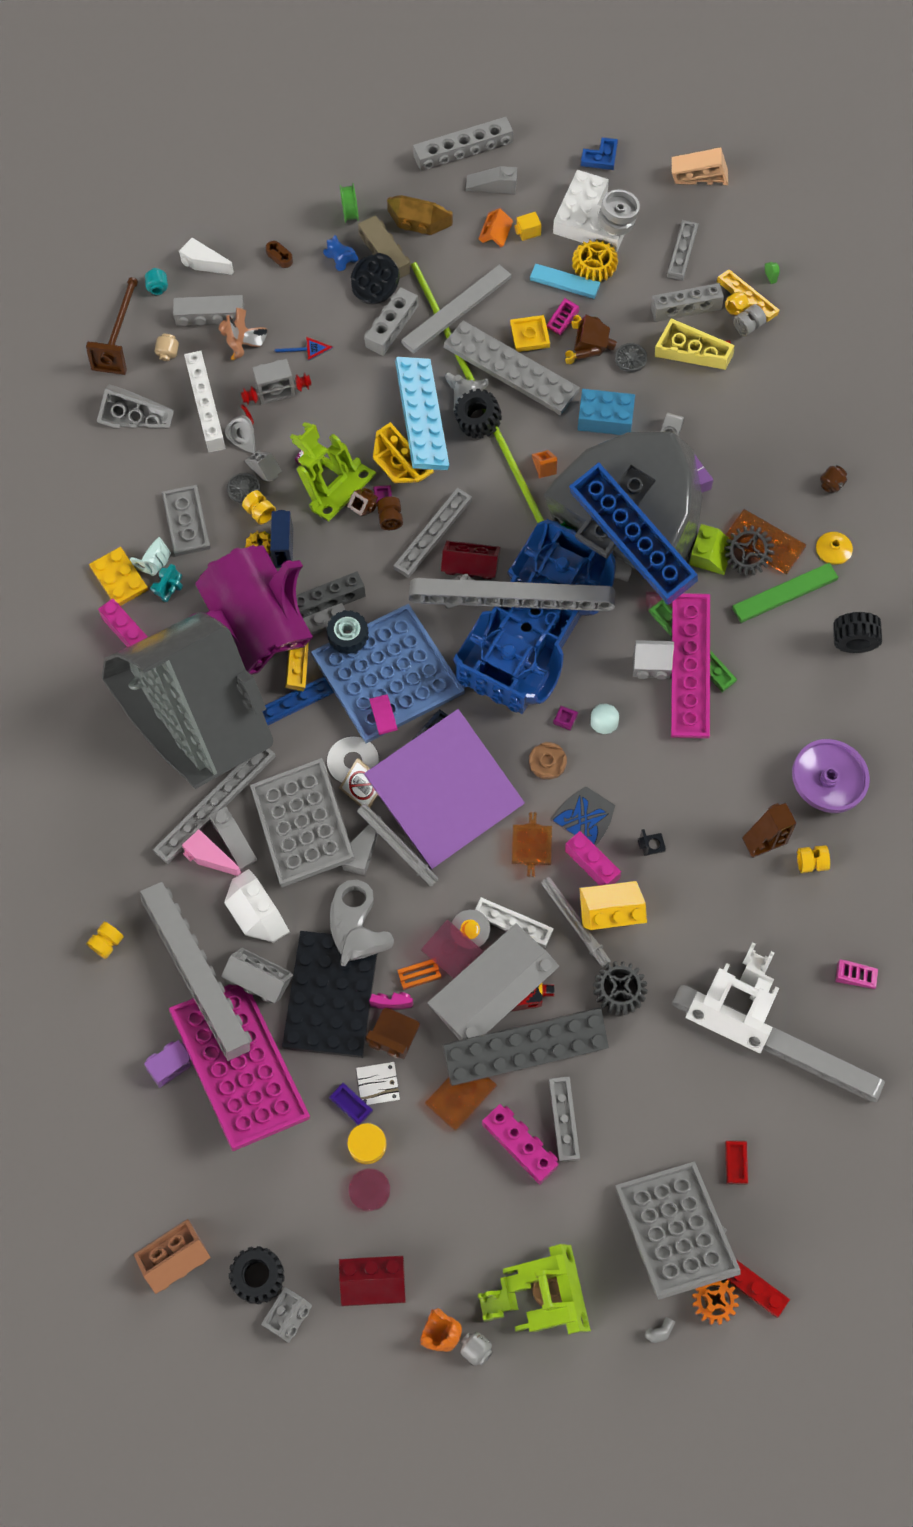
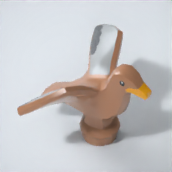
(238, 334)

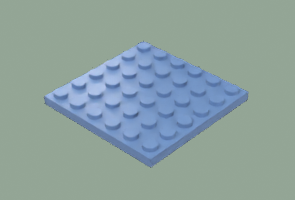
(394, 662)

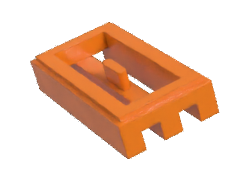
(416, 967)

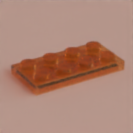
(786, 547)

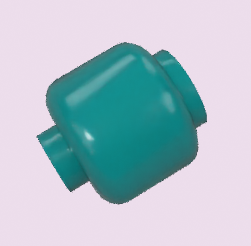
(156, 281)

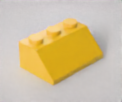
(612, 905)

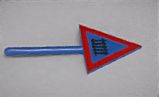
(313, 348)

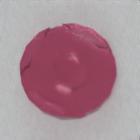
(369, 1190)

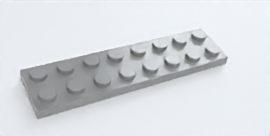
(511, 367)

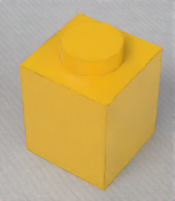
(528, 226)

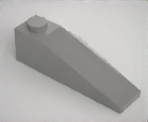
(131, 410)

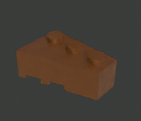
(770, 830)

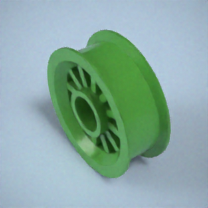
(349, 202)

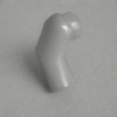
(660, 1334)

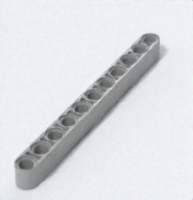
(512, 594)
(803, 1055)

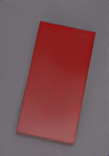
(736, 1162)

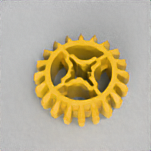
(596, 255)

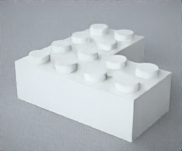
(580, 210)

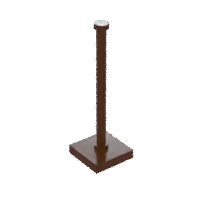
(109, 356)

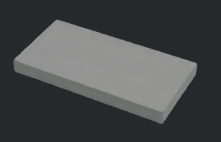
(186, 520)

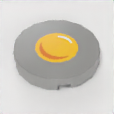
(473, 925)

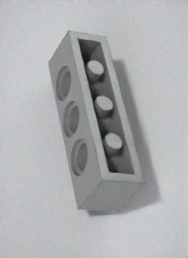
(687, 302)
(391, 321)

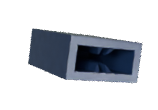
(281, 537)

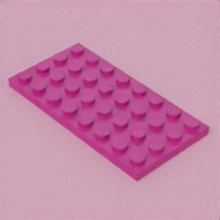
(248, 1093)

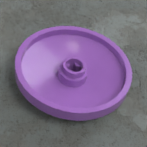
(830, 776)

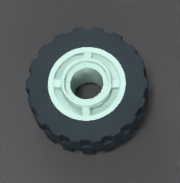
(347, 621)

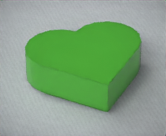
(772, 271)

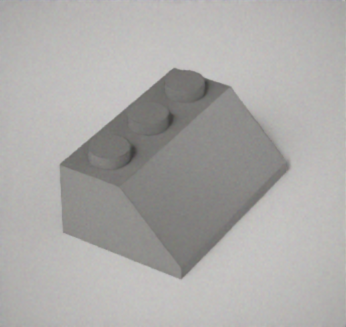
(257, 975)

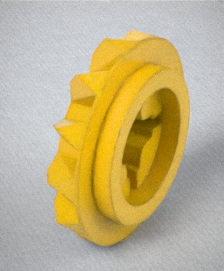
(263, 536)

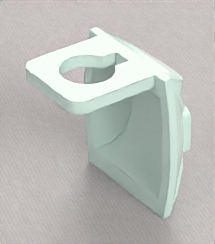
(154, 558)

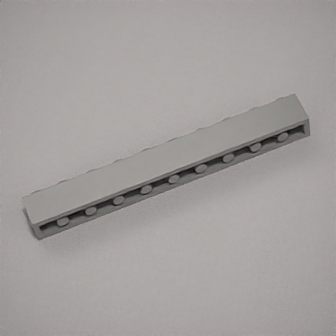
(195, 971)

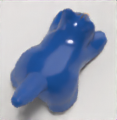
(340, 253)

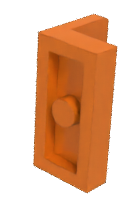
(496, 227)

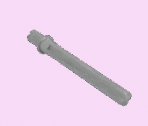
(398, 845)
(590, 942)

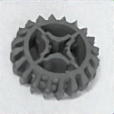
(753, 542)
(630, 975)

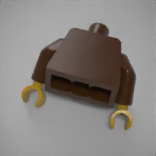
(591, 338)

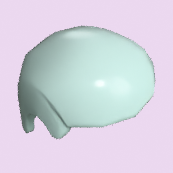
(604, 718)

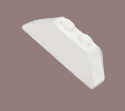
(254, 909)

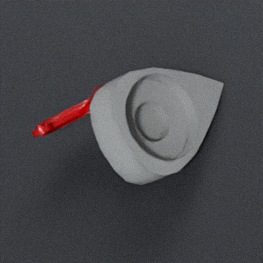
(241, 431)

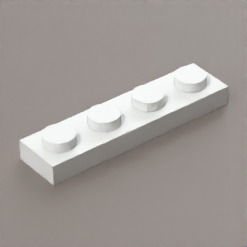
(506, 918)

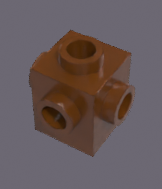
(363, 501)

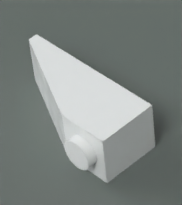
(204, 259)

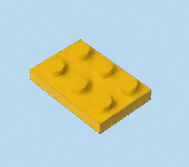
(118, 576)

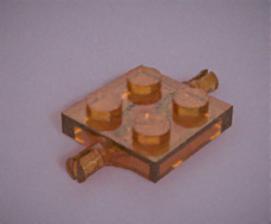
(532, 844)

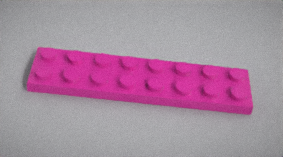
(691, 667)

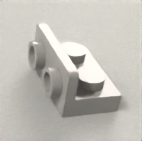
(287, 1314)

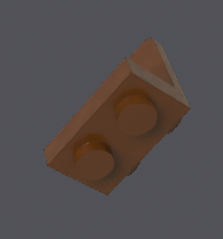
(393, 1033)

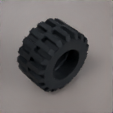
(474, 401)
(857, 632)
(243, 1262)

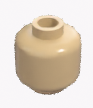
(166, 347)

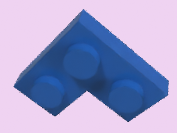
(601, 158)

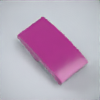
(383, 714)
(398, 1001)

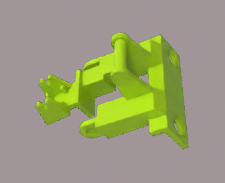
(340, 462)
(551, 1314)

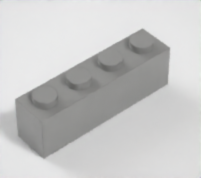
(205, 309)

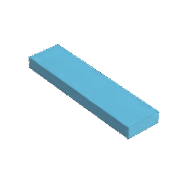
(564, 281)

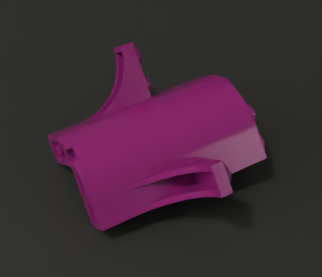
(255, 604)

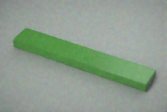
(785, 592)
(718, 672)

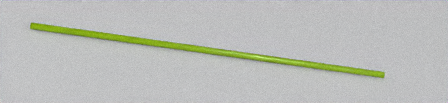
(521, 482)

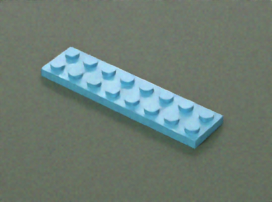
(421, 413)

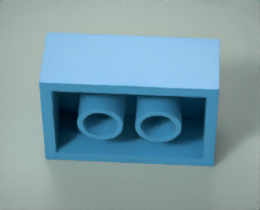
(606, 412)

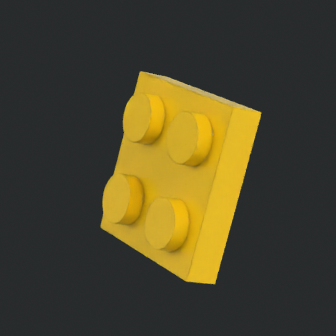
(530, 333)

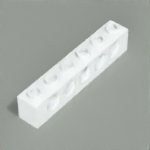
(205, 401)

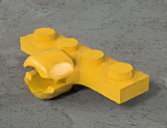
(744, 296)

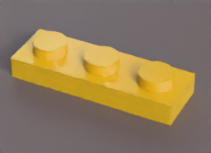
(297, 668)

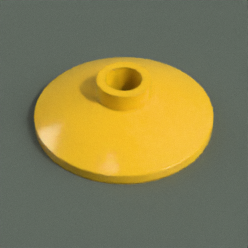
(833, 554)

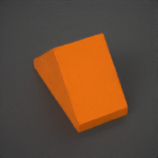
(545, 463)

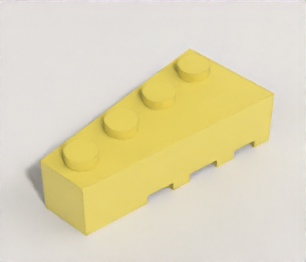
(693, 346)

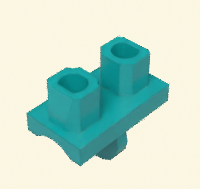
(169, 583)

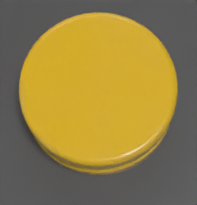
(366, 1143)

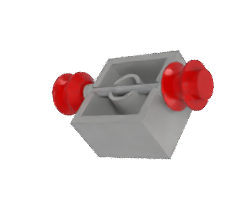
(274, 383)

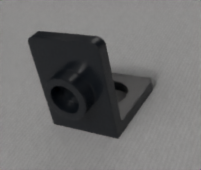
(643, 843)

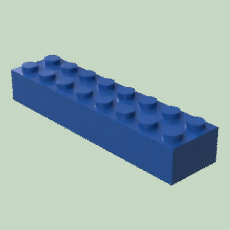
(633, 533)

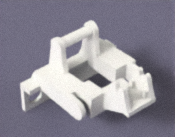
(729, 1021)

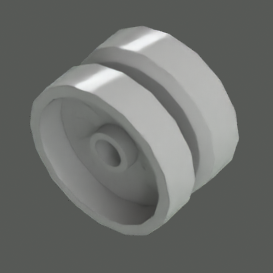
(618, 212)

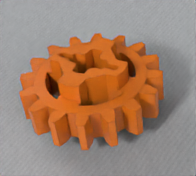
(724, 1307)

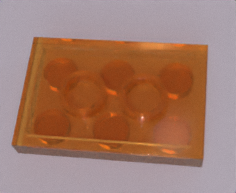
(458, 1102)

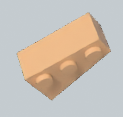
(700, 167)

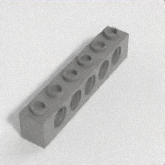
(463, 143)

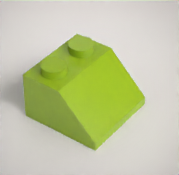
(709, 550)

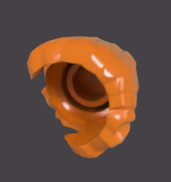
(440, 1332)

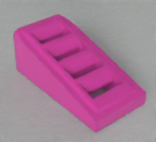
(561, 309)
(841, 978)

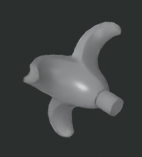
(462, 385)

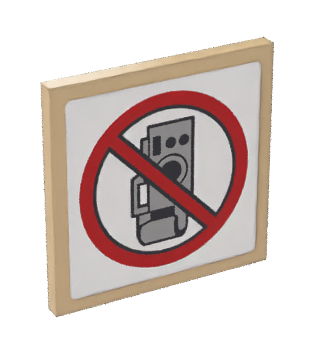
(358, 786)

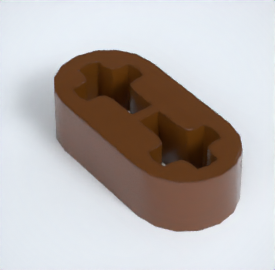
(281, 252)

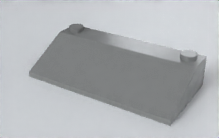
(493, 984)

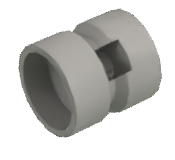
(749, 320)

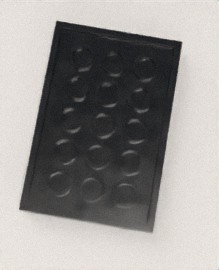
(328, 1000)

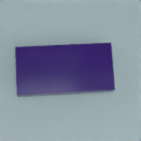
(350, 1104)

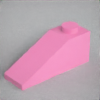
(207, 854)

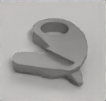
(347, 925)

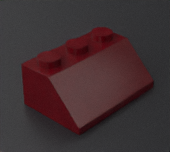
(470, 559)
(372, 1280)

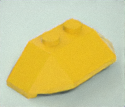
(394, 456)

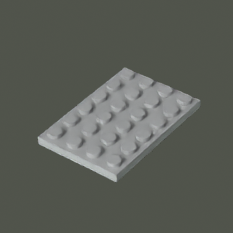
(302, 822)
(677, 1230)

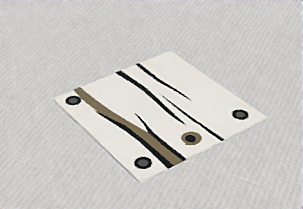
(378, 1083)

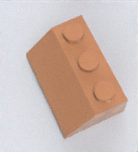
(171, 1256)

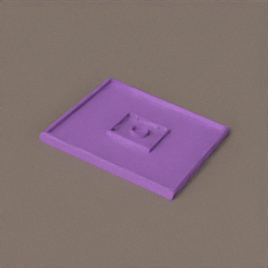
(444, 788)

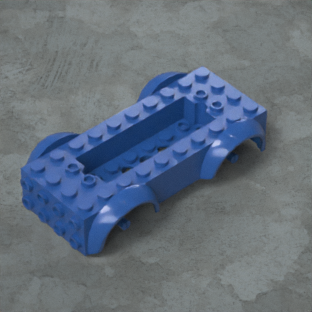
(520, 665)

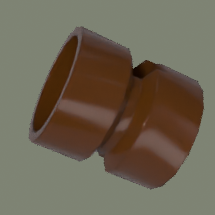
(389, 513)

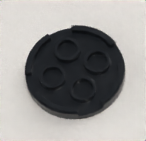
(374, 278)

